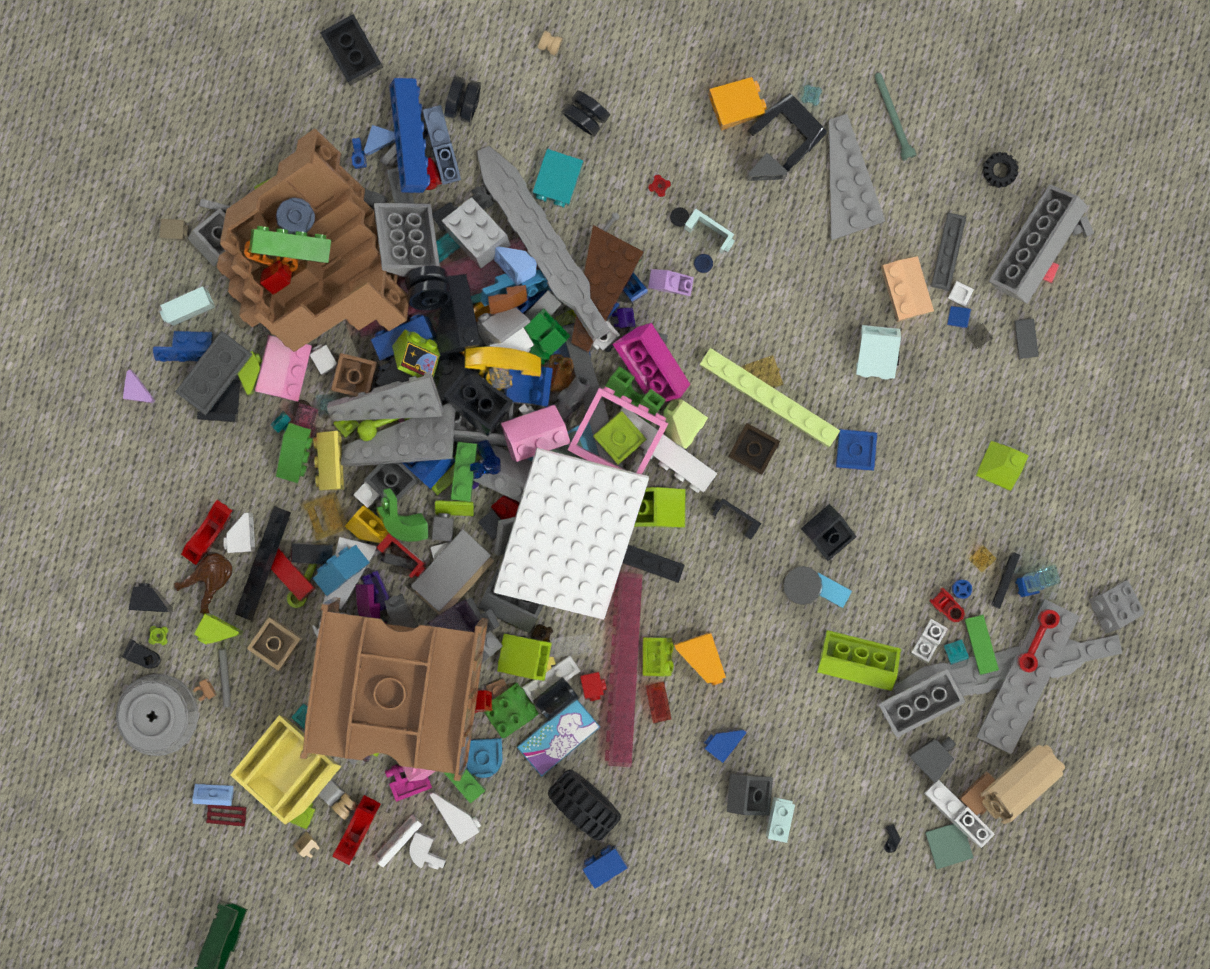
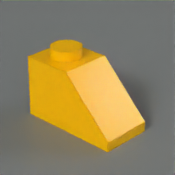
(367, 526)

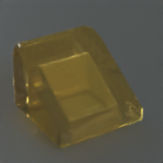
(982, 558)

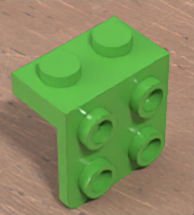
(511, 711)

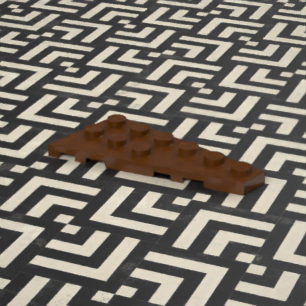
(608, 270)

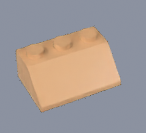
(907, 288)

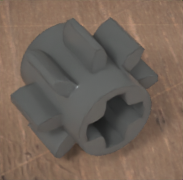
(482, 197)

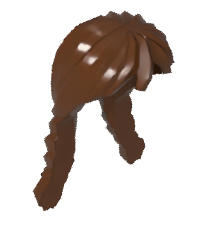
(215, 572)

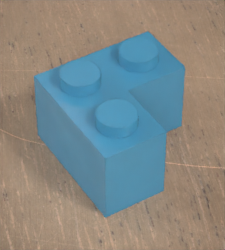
(340, 569)

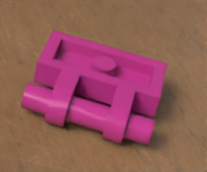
(402, 787)

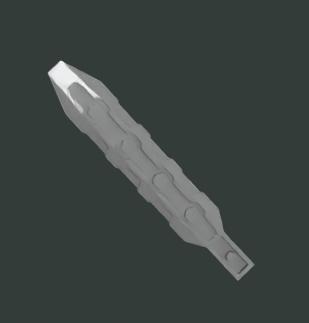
(540, 239)
(970, 682)

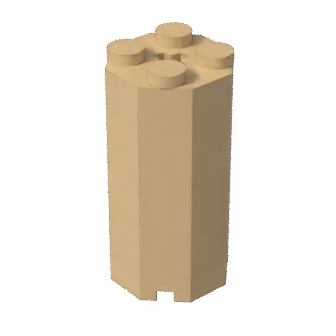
(1022, 783)

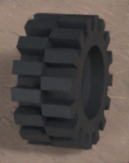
(1000, 158)

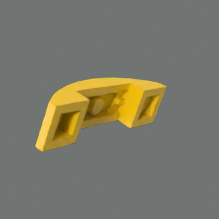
(503, 358)

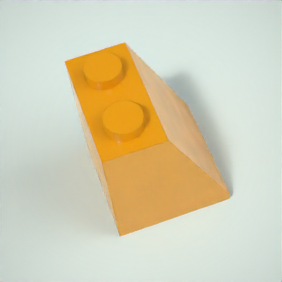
(737, 102)
(703, 657)

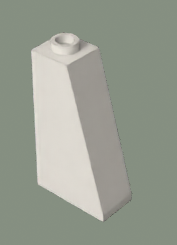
(348, 587)

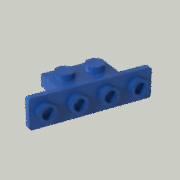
(185, 347)

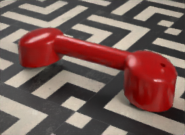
(1027, 661)

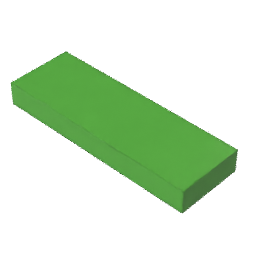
(981, 645)

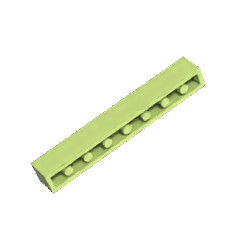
(769, 397)

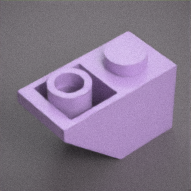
(670, 282)

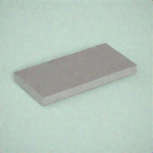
(451, 570)

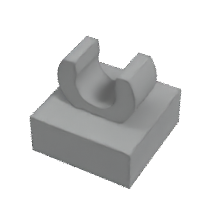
(1084, 227)

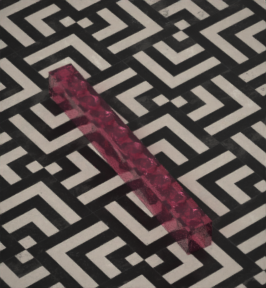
(625, 670)

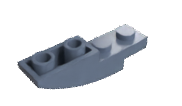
(441, 144)

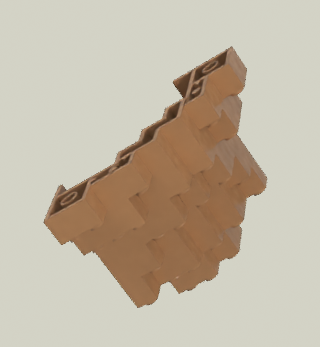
(319, 293)

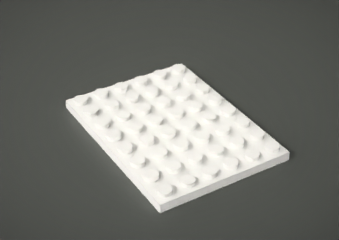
(570, 533)

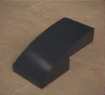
(311, 553)

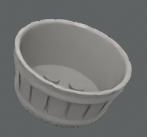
(172, 704)

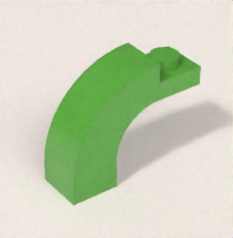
(404, 528)

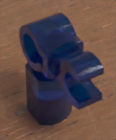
(491, 462)

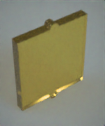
(765, 370)

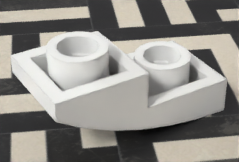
(929, 641)

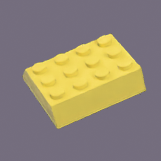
(279, 775)

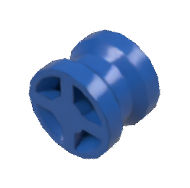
(964, 590)

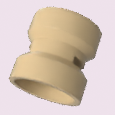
(550, 43)
(344, 806)

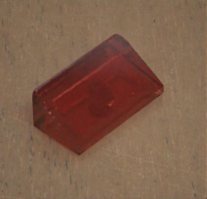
(658, 702)

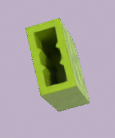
(524, 657)

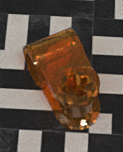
(561, 373)

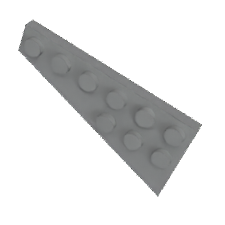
(851, 190)

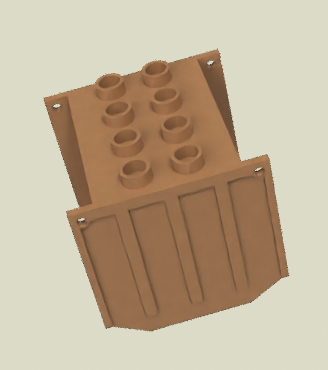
(393, 691)

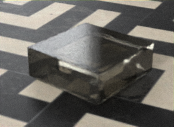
(979, 335)

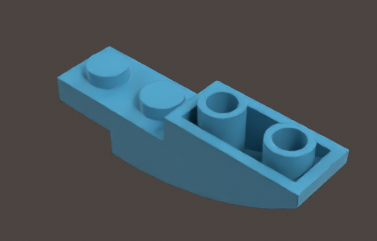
(533, 285)

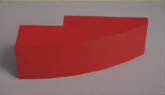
(291, 576)

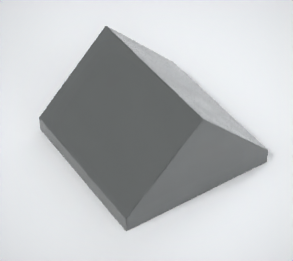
(767, 169)

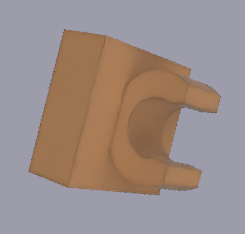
(206, 688)

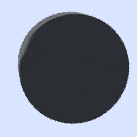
(679, 216)

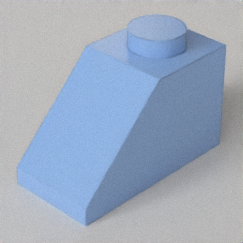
(515, 264)

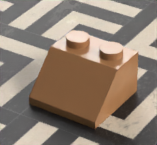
(353, 375)

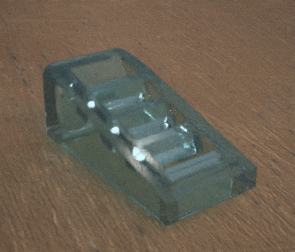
(1040, 579)

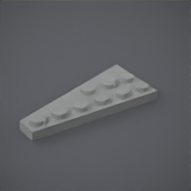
(392, 401)
(405, 442)

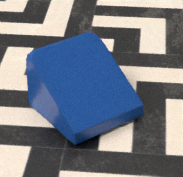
(959, 317)

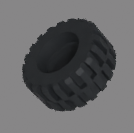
(584, 805)

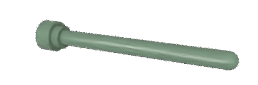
(906, 150)

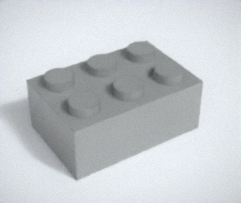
(475, 232)

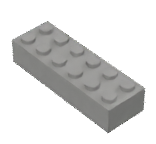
(1038, 243)

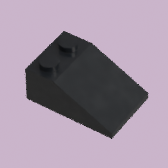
(478, 401)

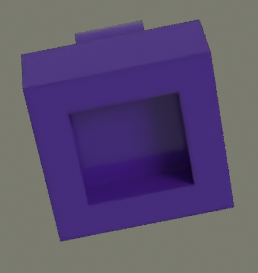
(625, 318)

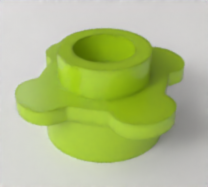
(153, 635)

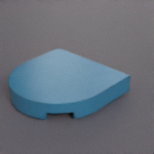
(485, 757)

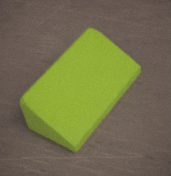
(454, 508)

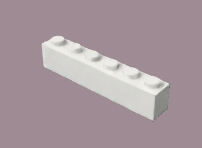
(673, 456)

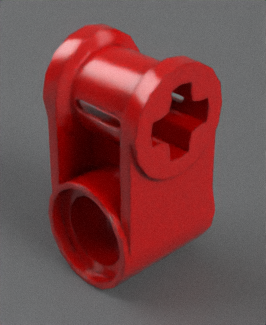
(947, 605)

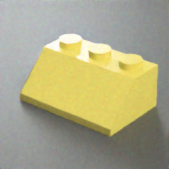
(329, 461)

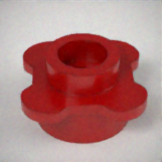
(664, 185)

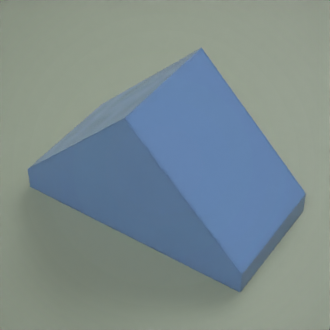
(378, 139)

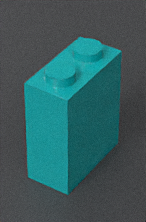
(557, 178)

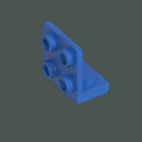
(530, 388)

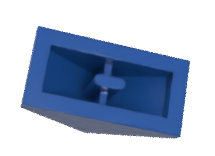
(634, 289)

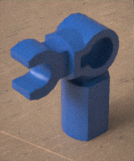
(358, 157)

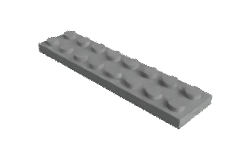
(1023, 689)

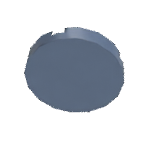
(295, 216)

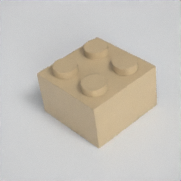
(274, 643)

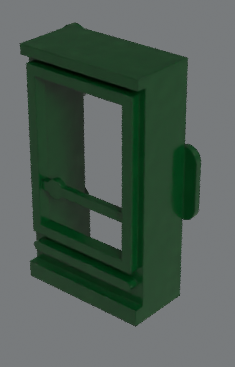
(222, 937)

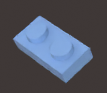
(213, 794)

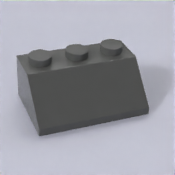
(510, 609)

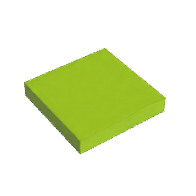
(619, 437)

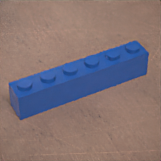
(409, 135)

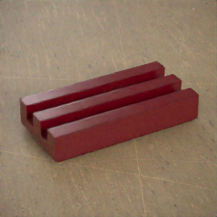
(223, 822)

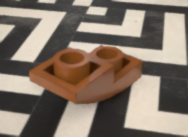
(515, 296)

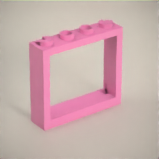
(626, 403)

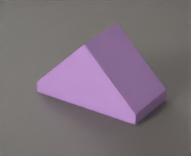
(135, 390)

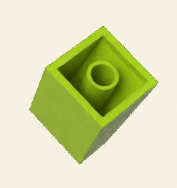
(662, 508)

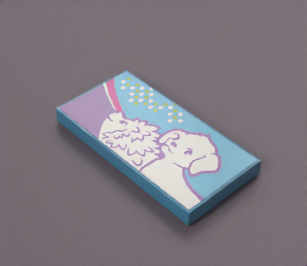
(558, 737)

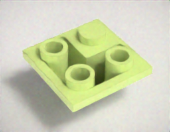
(683, 422)

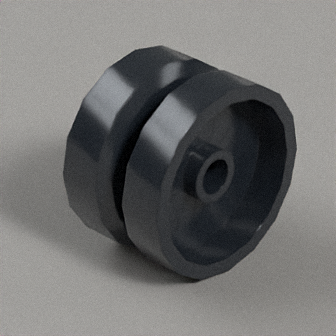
(459, 98)
(586, 113)
(428, 287)

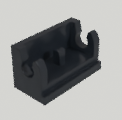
(556, 699)

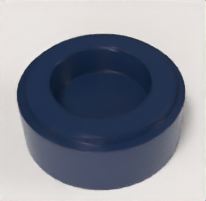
(703, 263)

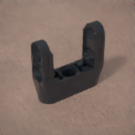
(801, 118)

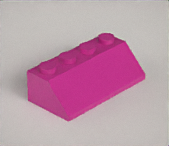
(651, 362)

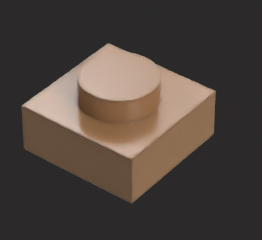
(497, 688)

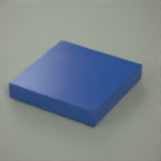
(856, 450)

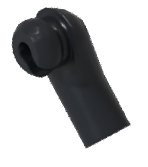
(893, 839)

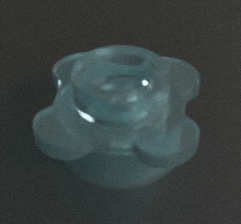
(811, 90)

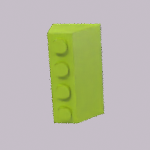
(859, 660)

